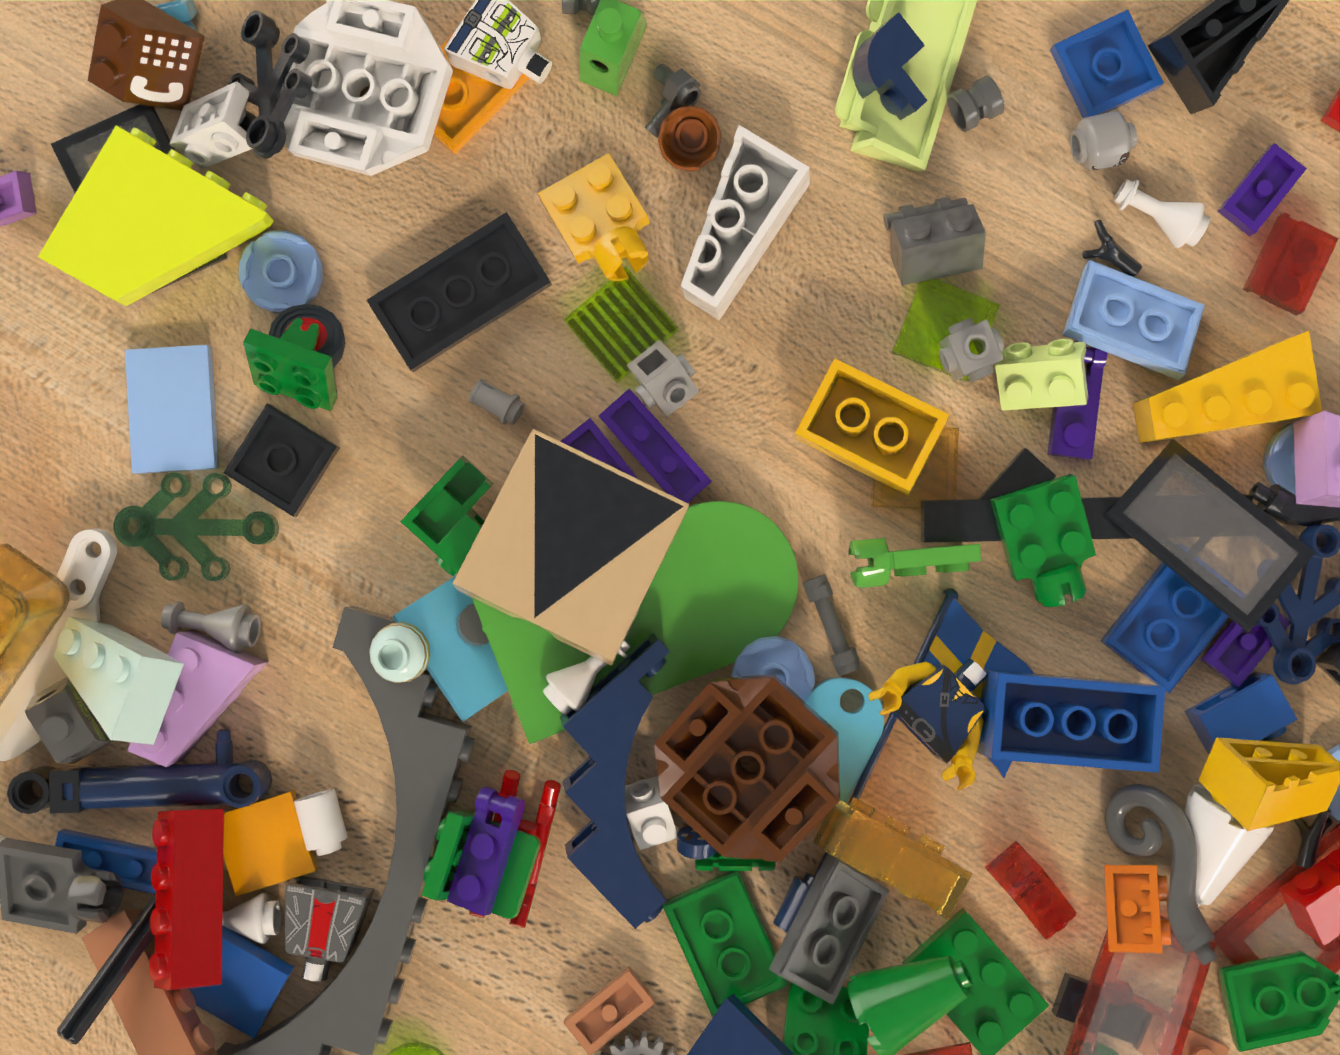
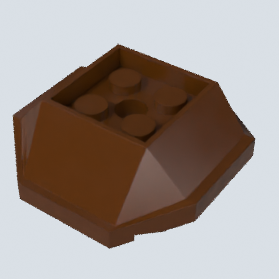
(742, 810)

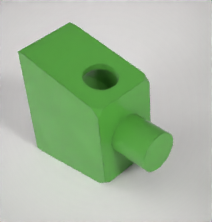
(614, 42)

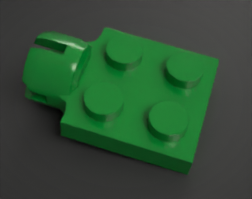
(1046, 538)

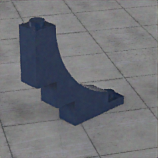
(606, 732)

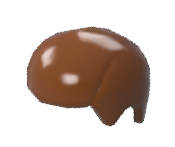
(689, 138)

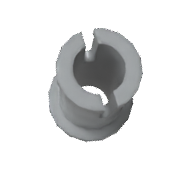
(497, 402)

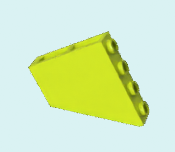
(147, 220)

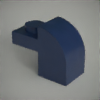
(880, 67)

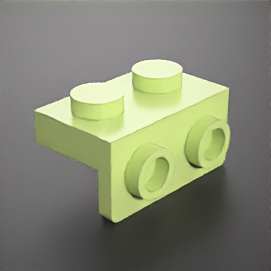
(1042, 375)

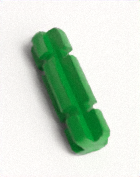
(733, 864)

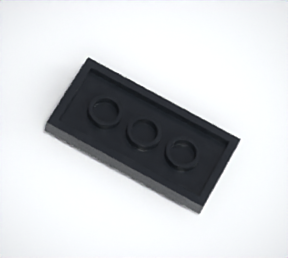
(459, 292)

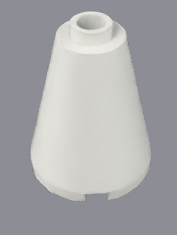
(1220, 843)

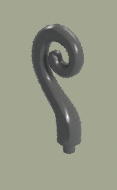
(1182, 908)

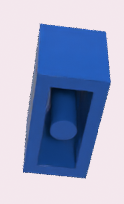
(1244, 712)

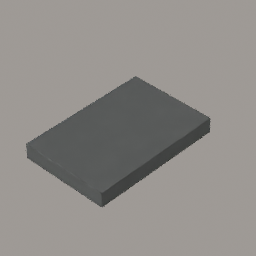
(829, 929)

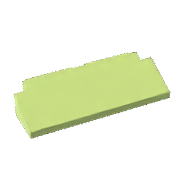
(909, 141)

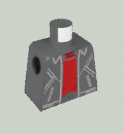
(323, 921)

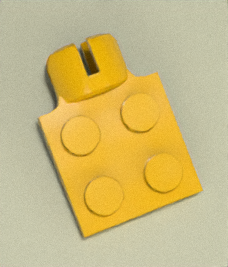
(599, 217)

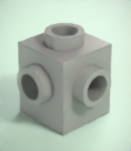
(959, 359)
(663, 378)

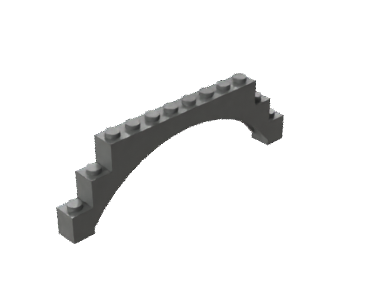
(425, 765)

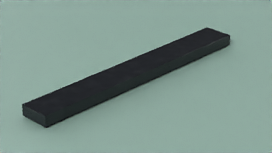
(975, 521)

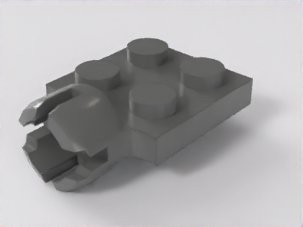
(54, 887)

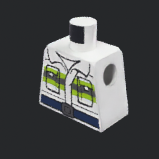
(498, 44)

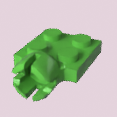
(907, 562)

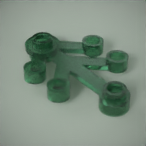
(187, 527)

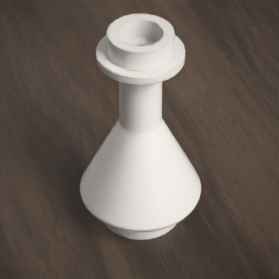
(1178, 220)
(571, 686)
(255, 918)

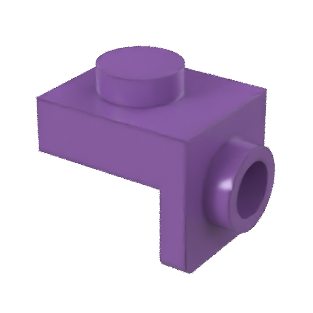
(16, 197)

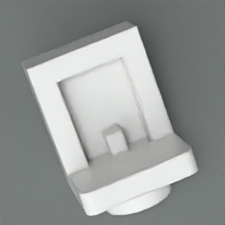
(649, 814)

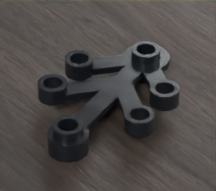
(267, 131)

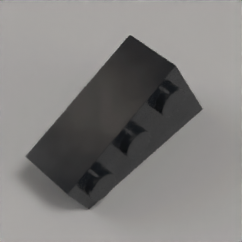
(1211, 47)

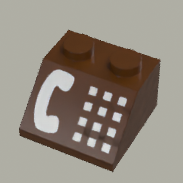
(144, 55)

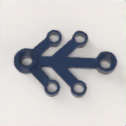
(1295, 655)

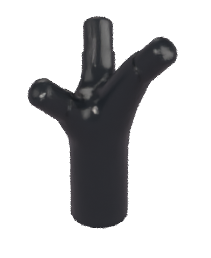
(1112, 252)
(1311, 838)

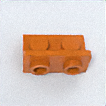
(1134, 909)

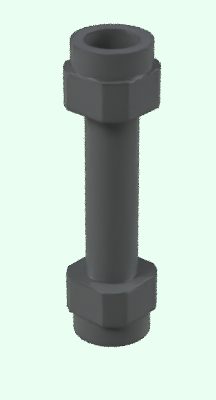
(844, 657)

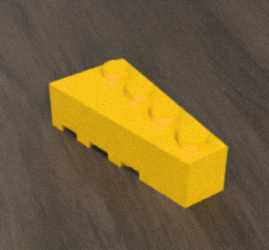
(1251, 391)

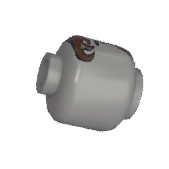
(1103, 141)

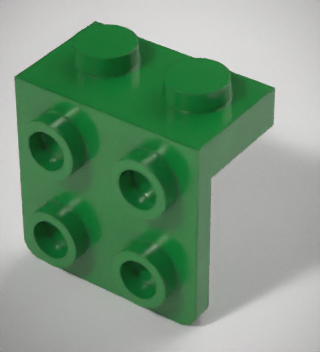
(451, 841)
(822, 1027)

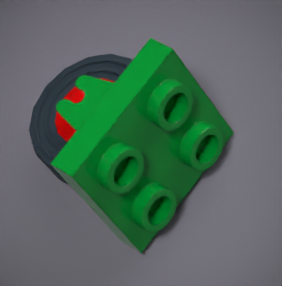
(298, 355)

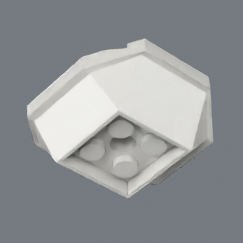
(360, 47)

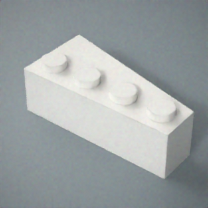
(748, 210)

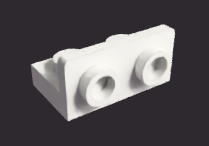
(211, 128)

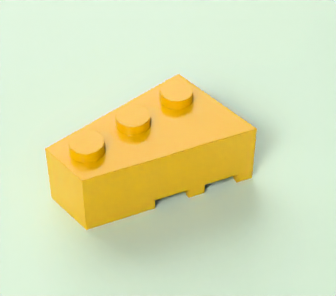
(1270, 780)

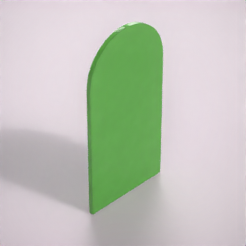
(713, 595)

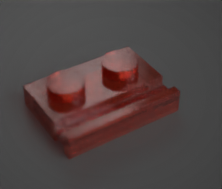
(1290, 264)

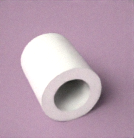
(321, 821)

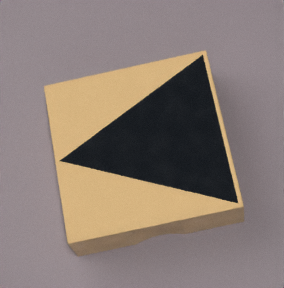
(571, 546)

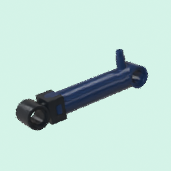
(91, 787)

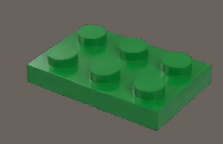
(1000, 998)

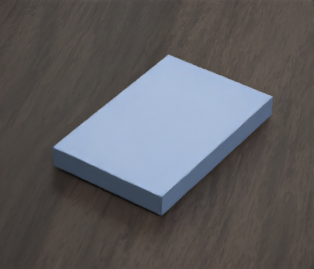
(1134, 320)
(171, 409)

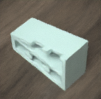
(118, 678)

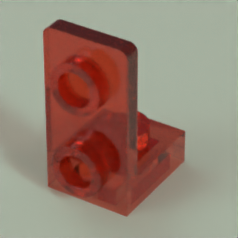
(1031, 890)

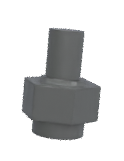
(678, 91)

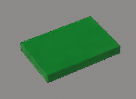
(724, 941)

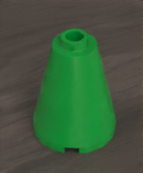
(907, 999)

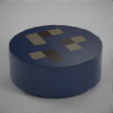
(692, 845)

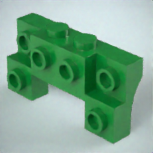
(446, 515)

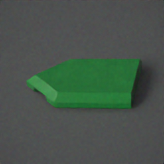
(1278, 999)

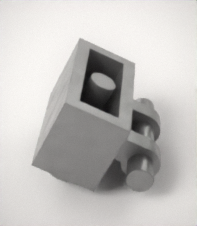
(935, 240)

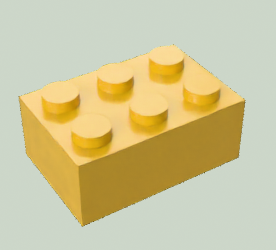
(871, 426)

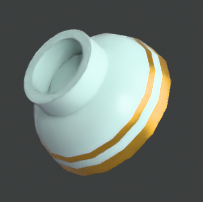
(399, 652)

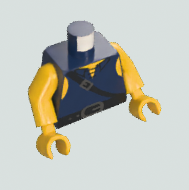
(939, 712)

